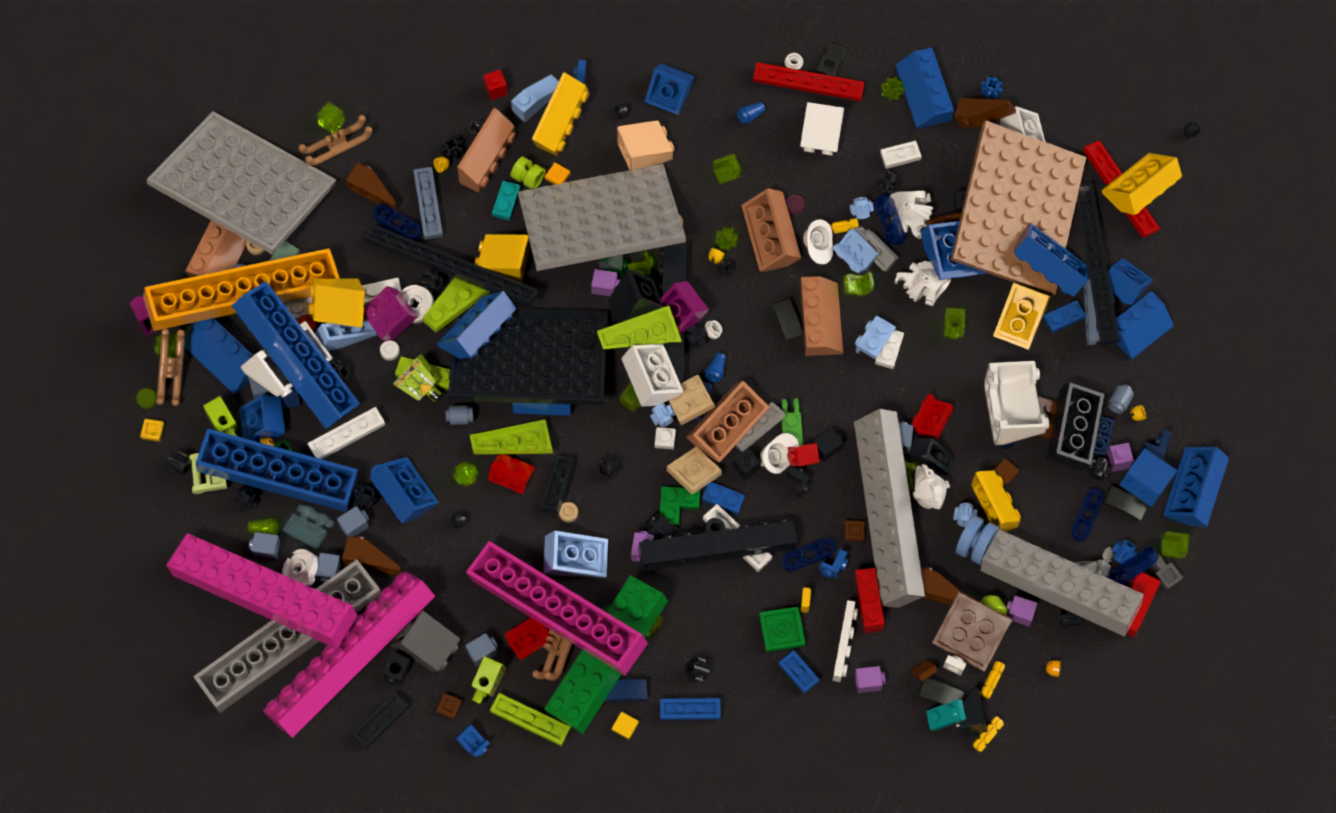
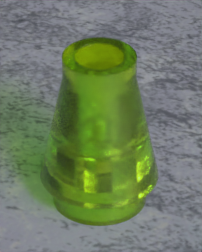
(265, 526)

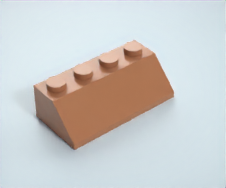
(486, 151)
(771, 230)
(216, 251)
(821, 316)
(728, 421)

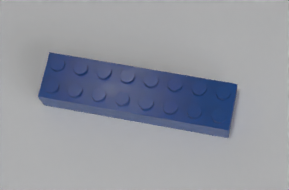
(295, 354)
(277, 470)

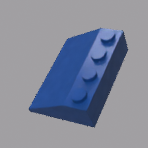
(938, 245)

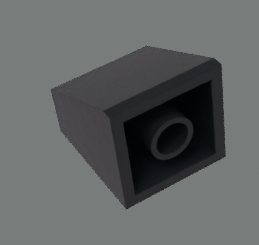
(634, 296)

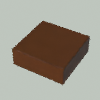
(1006, 471)
(854, 531)
(924, 670)
(449, 706)

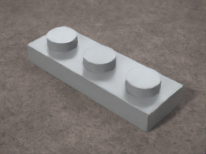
(764, 424)

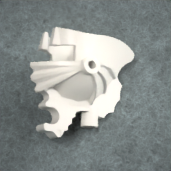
(912, 210)
(923, 282)
(929, 488)

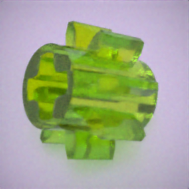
(892, 93)
(726, 238)
(465, 474)

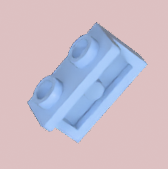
(856, 251)
(875, 337)

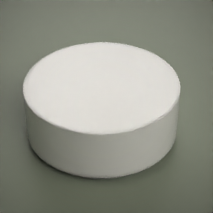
(389, 350)

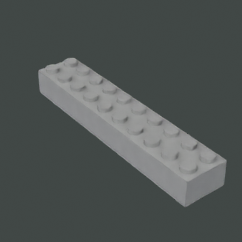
(889, 508)
(277, 644)

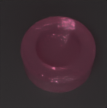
(795, 204)

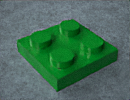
(782, 629)

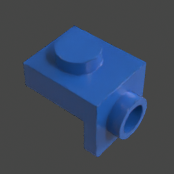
(839, 564)
(472, 741)

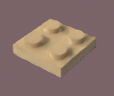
(693, 400)
(694, 470)

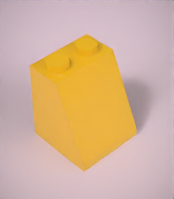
(505, 255)
(337, 301)

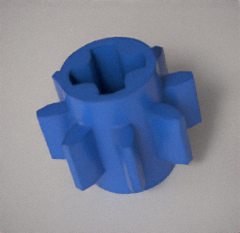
(991, 88)
(1123, 551)

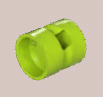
(530, 174)

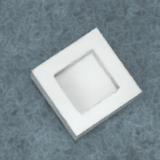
(665, 438)
(955, 664)

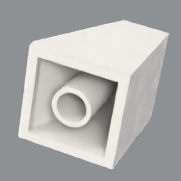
(822, 128)

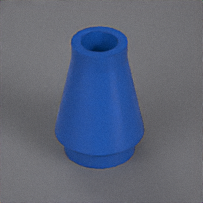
(749, 113)
(716, 368)

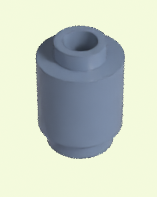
(1120, 398)
(459, 415)

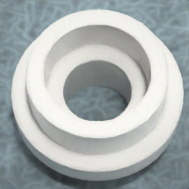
(794, 57)
(713, 329)

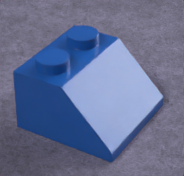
(669, 88)
(1128, 281)
(262, 418)
(1148, 477)

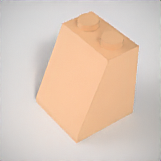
(644, 144)

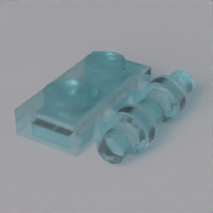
(305, 531)

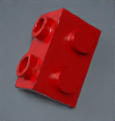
(932, 417)
(510, 473)
(527, 638)

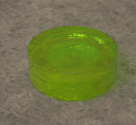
(146, 398)

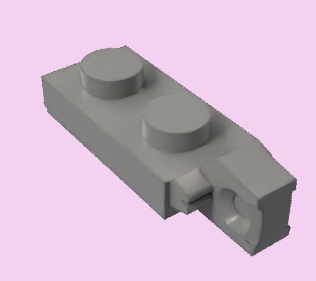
(886, 256)

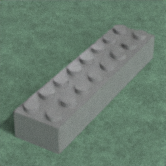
(1062, 582)

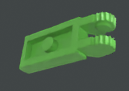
(792, 422)

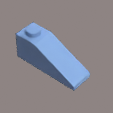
(534, 98)
(338, 336)

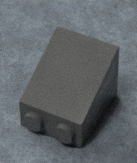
(426, 642)

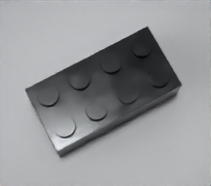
(1075, 426)

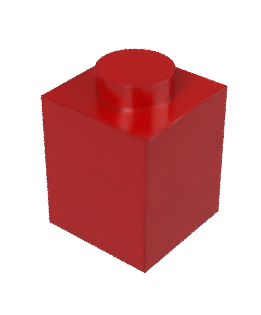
(495, 84)
(803, 454)

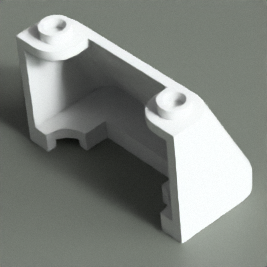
(266, 372)
(1013, 401)

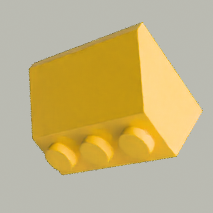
(995, 500)

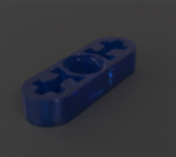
(411, 225)
(896, 225)
(1077, 525)
(823, 554)
(1140, 562)

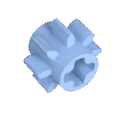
(861, 207)
(662, 415)
(964, 513)

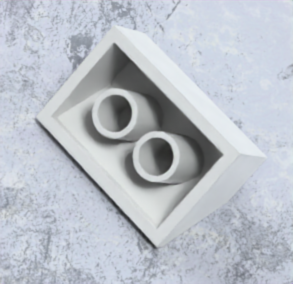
(1024, 122)
(651, 374)

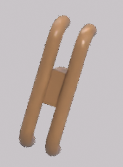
(336, 142)
(170, 367)
(560, 647)

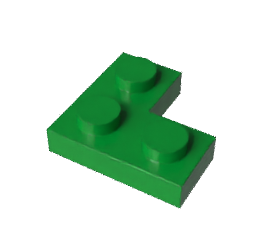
(675, 499)

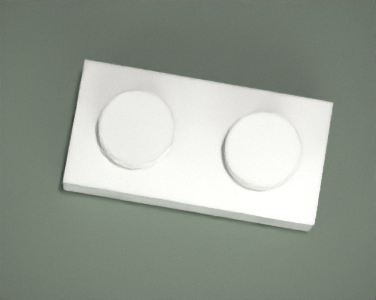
(900, 154)
(890, 351)

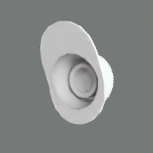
(819, 241)
(775, 453)

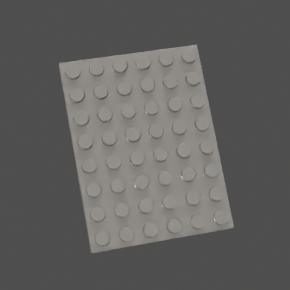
(241, 182)
(601, 217)

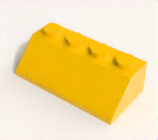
(560, 114)
(1143, 182)

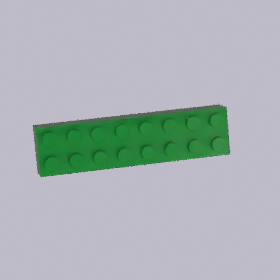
(592, 680)

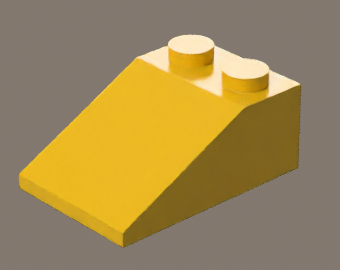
(1021, 315)

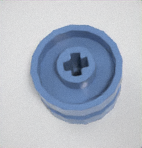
(976, 539)

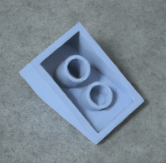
(575, 555)

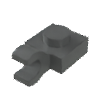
(1167, 573)

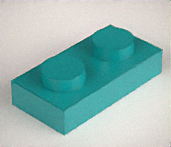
(506, 200)
(946, 715)

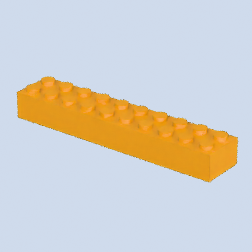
(214, 293)

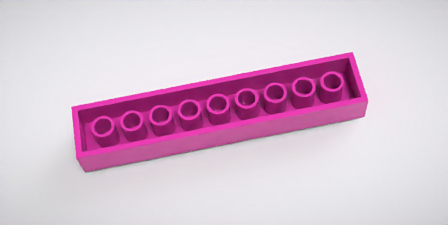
(262, 590)
(557, 608)
(362, 642)

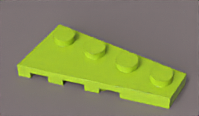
(452, 303)
(645, 329)
(518, 439)

